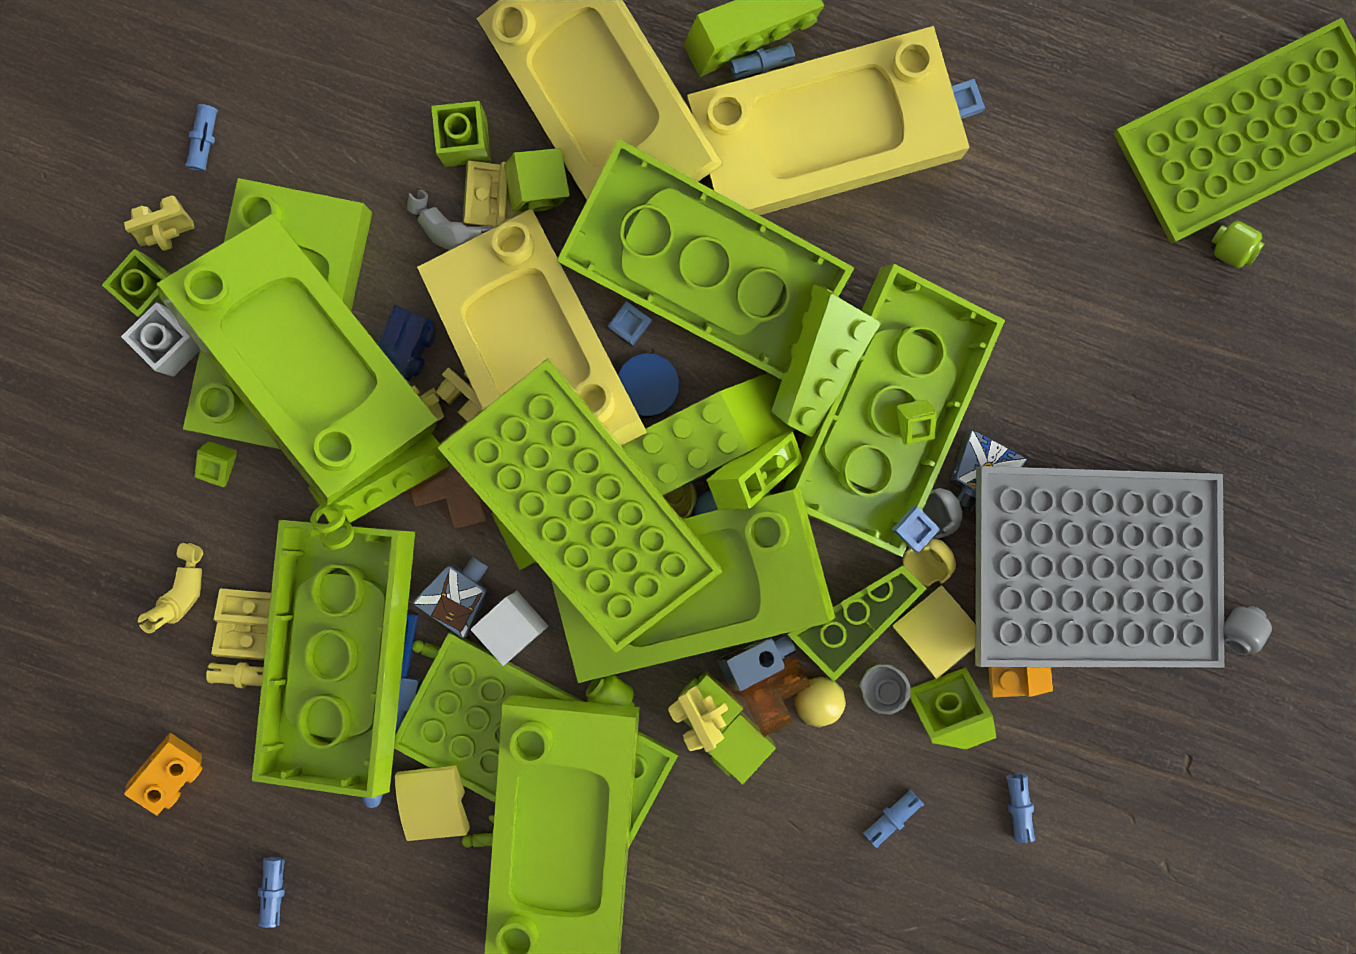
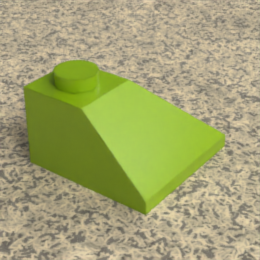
(953, 711)

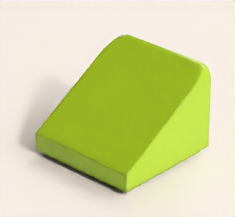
(916, 421)
(214, 463)

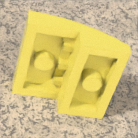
(486, 195)
(241, 624)
(938, 631)
(431, 803)

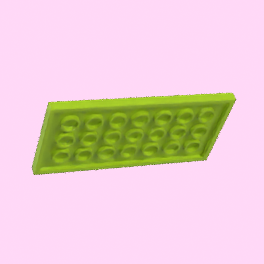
(1247, 132)
(580, 506)
(459, 722)

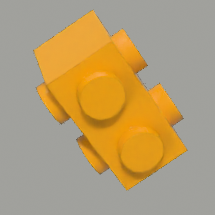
(163, 774)

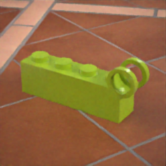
(388, 482)

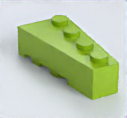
(744, 27)
(822, 359)
(858, 622)

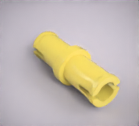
(239, 674)

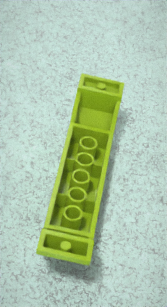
(696, 441)

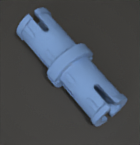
(762, 61)
(201, 138)
(1020, 807)
(893, 818)
(271, 892)

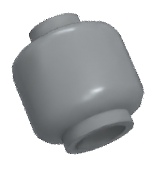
(1246, 630)

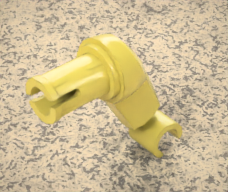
(182, 596)

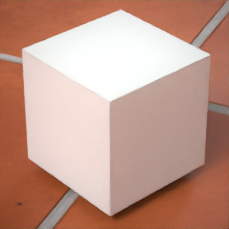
(161, 340)
(509, 627)

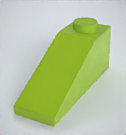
(754, 474)

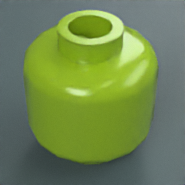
(1237, 244)
(610, 691)

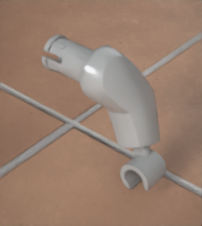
(438, 228)

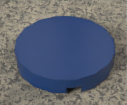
(650, 383)

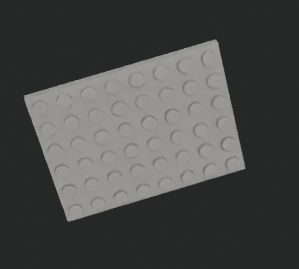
(1098, 568)

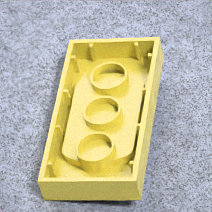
(596, 83)
(832, 123)
(515, 308)

